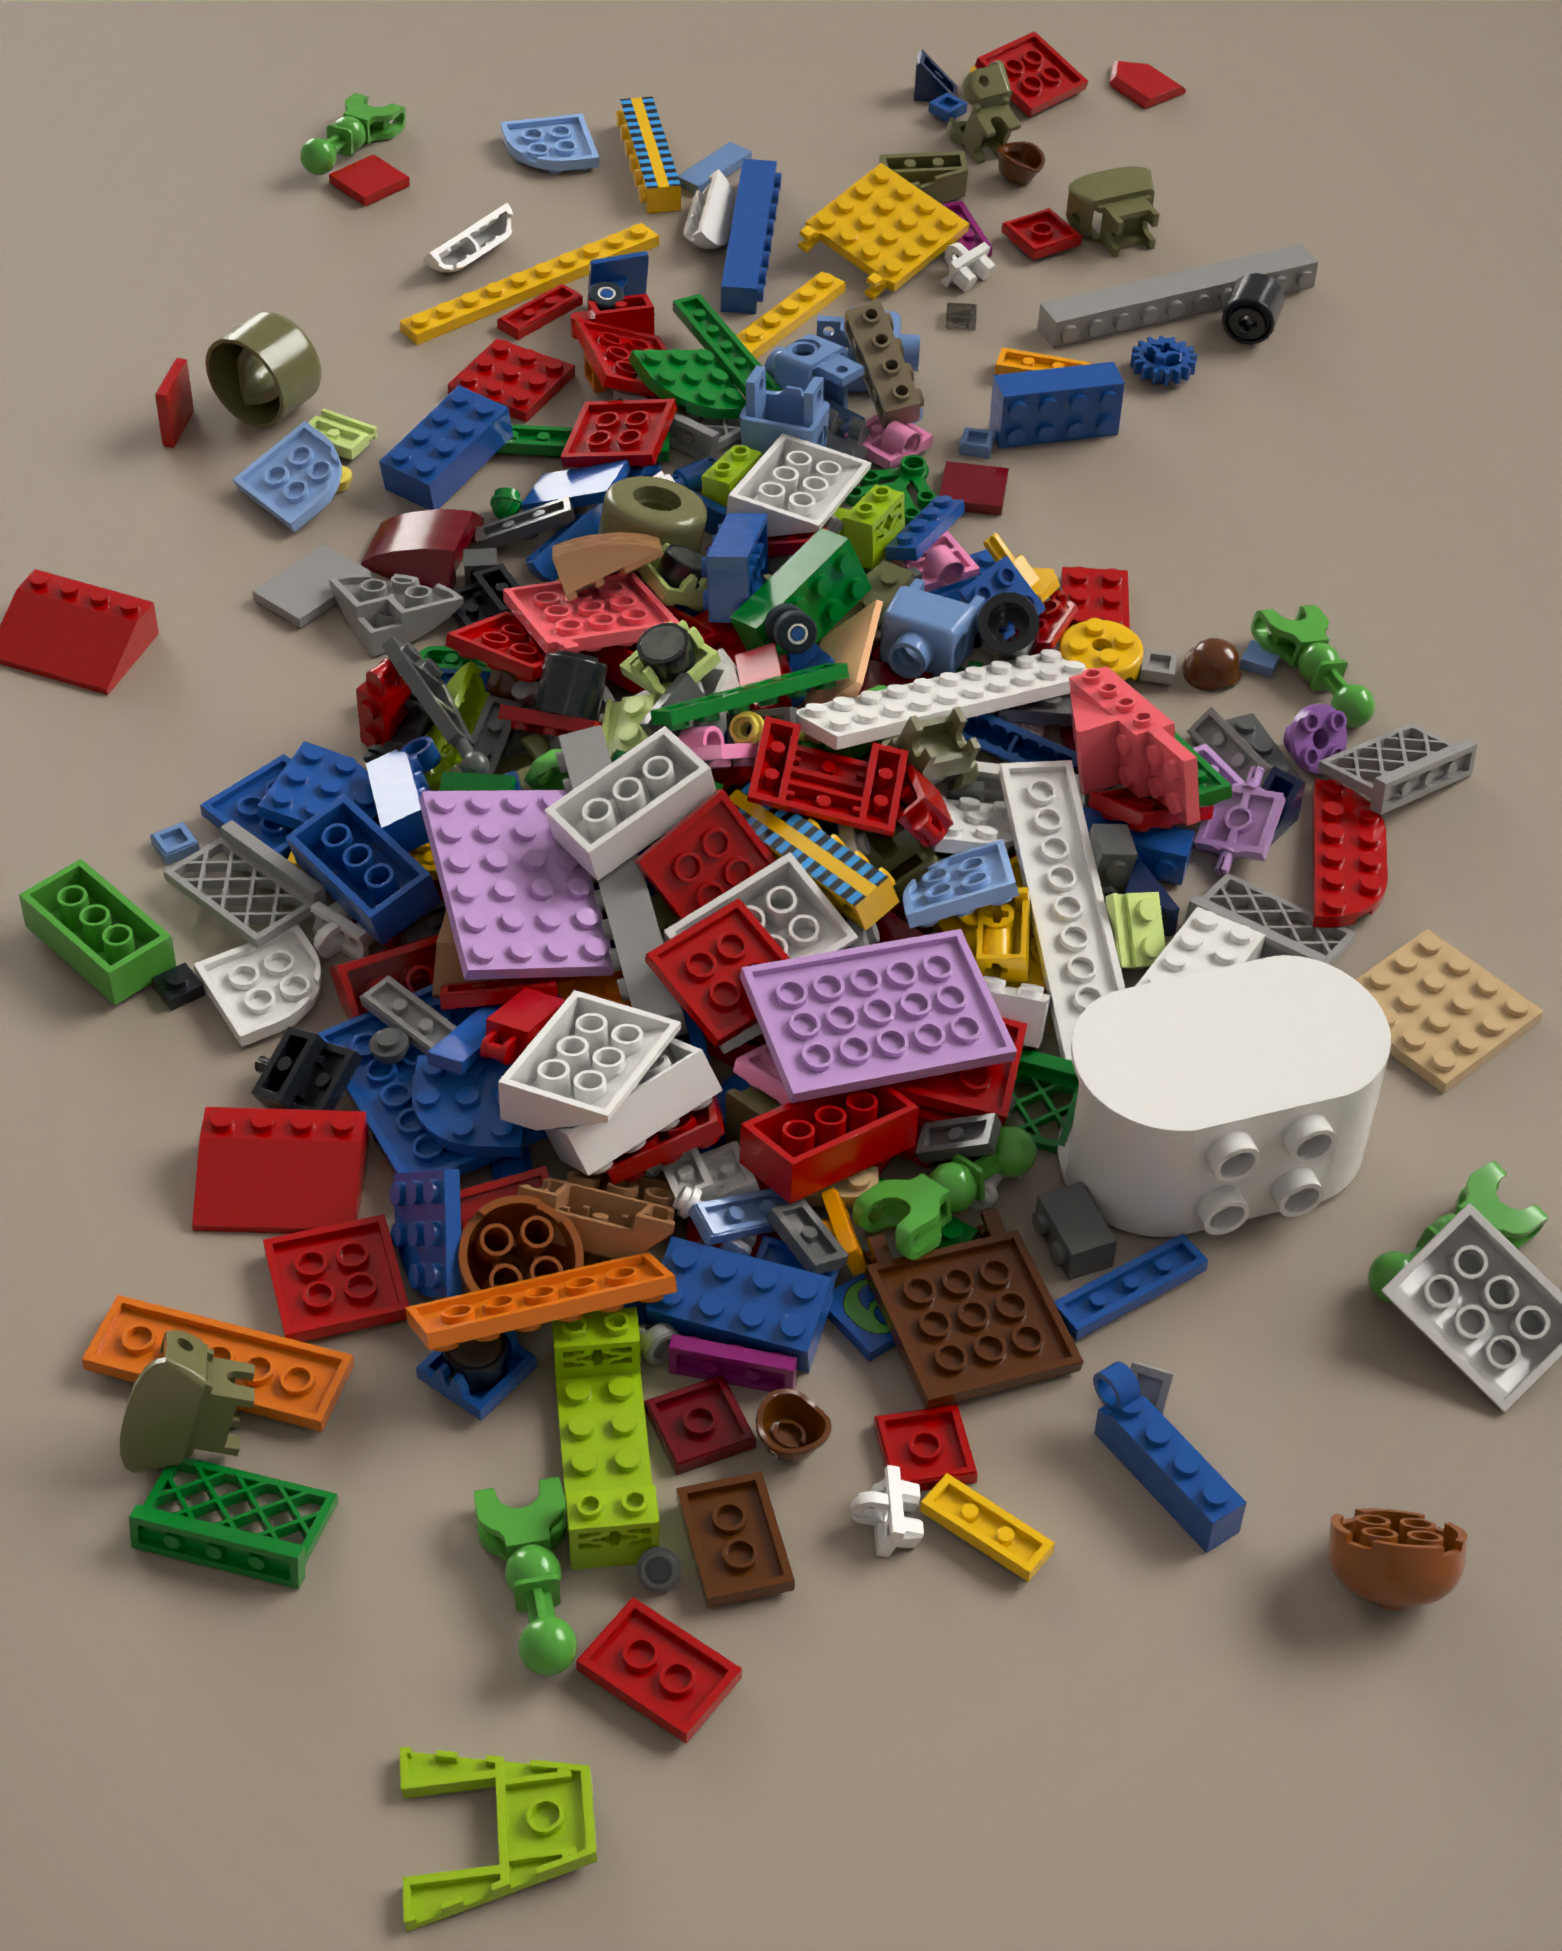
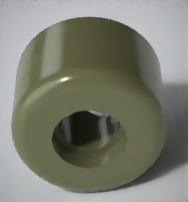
(263, 369)
(655, 509)

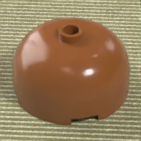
(511, 1245)
(1396, 1556)

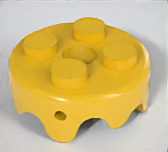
(1120, 647)

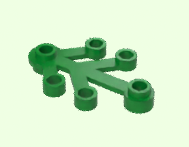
(910, 470)

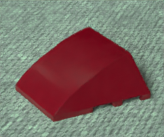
(423, 545)

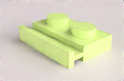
(345, 433)
(623, 719)
(1136, 928)

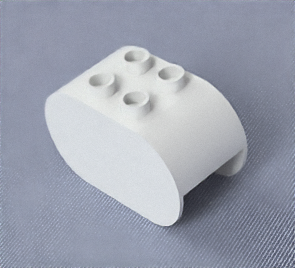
(1224, 1095)

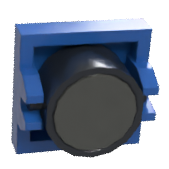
(478, 1372)

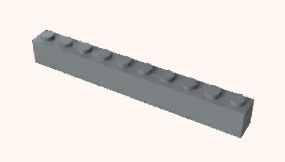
(1168, 296)
(621, 894)

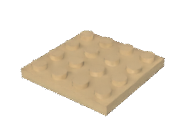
(1445, 1010)

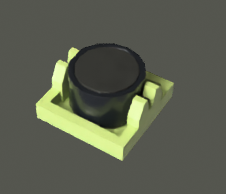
(676, 577)
(665, 653)

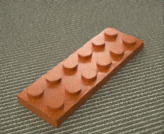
(540, 1300)
(290, 1380)

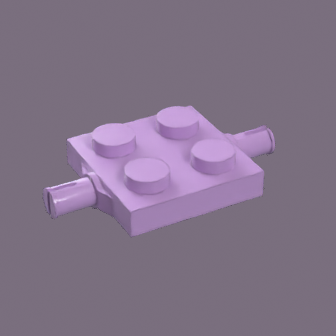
(1242, 824)

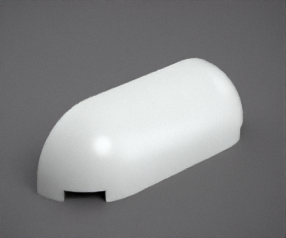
(711, 214)
(472, 242)

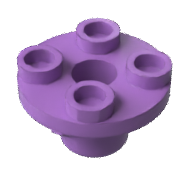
(1315, 735)

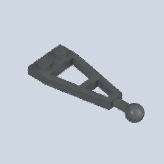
(431, 692)

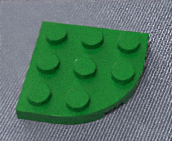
(691, 379)

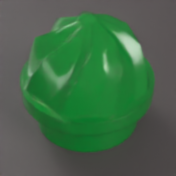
(505, 502)

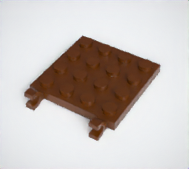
(971, 1315)

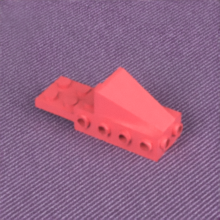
(1130, 743)

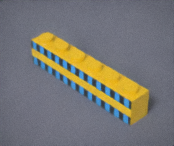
(648, 155)
(843, 876)

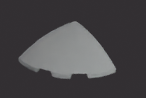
(392, 608)

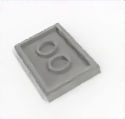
(304, 588)

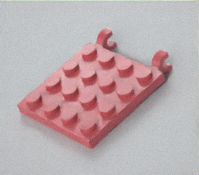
(594, 620)

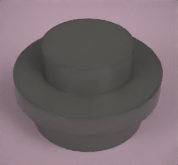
(389, 1045)
(659, 1569)

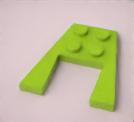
(541, 1824)

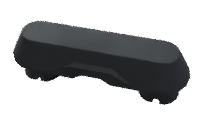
(413, 726)

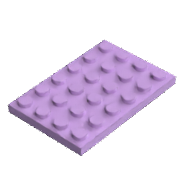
(511, 888)
(876, 1015)

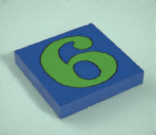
(859, 1318)

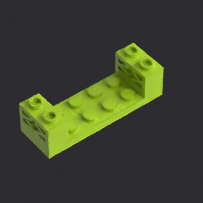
(867, 525)
(604, 1440)

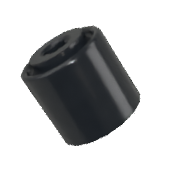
(1253, 308)
(1006, 610)
(571, 685)

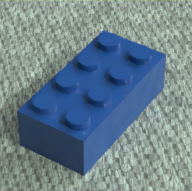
(1056, 404)
(446, 448)
(735, 564)
(363, 869)
(744, 1301)

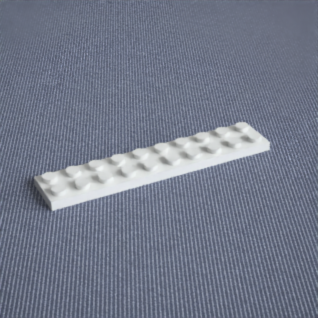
(976, 691)
(1064, 890)

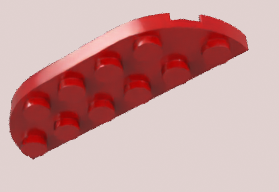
(1346, 855)

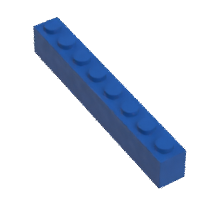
(751, 237)

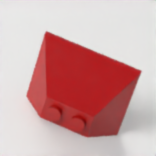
(827, 783)

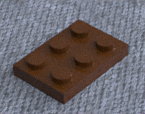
(735, 1539)

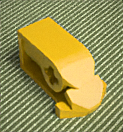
(1004, 939)

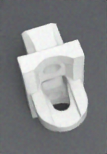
(962, 268)
(327, 929)
(889, 1502)

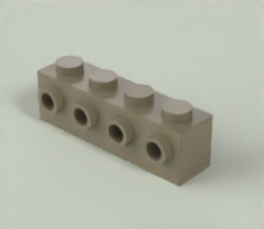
(885, 370)

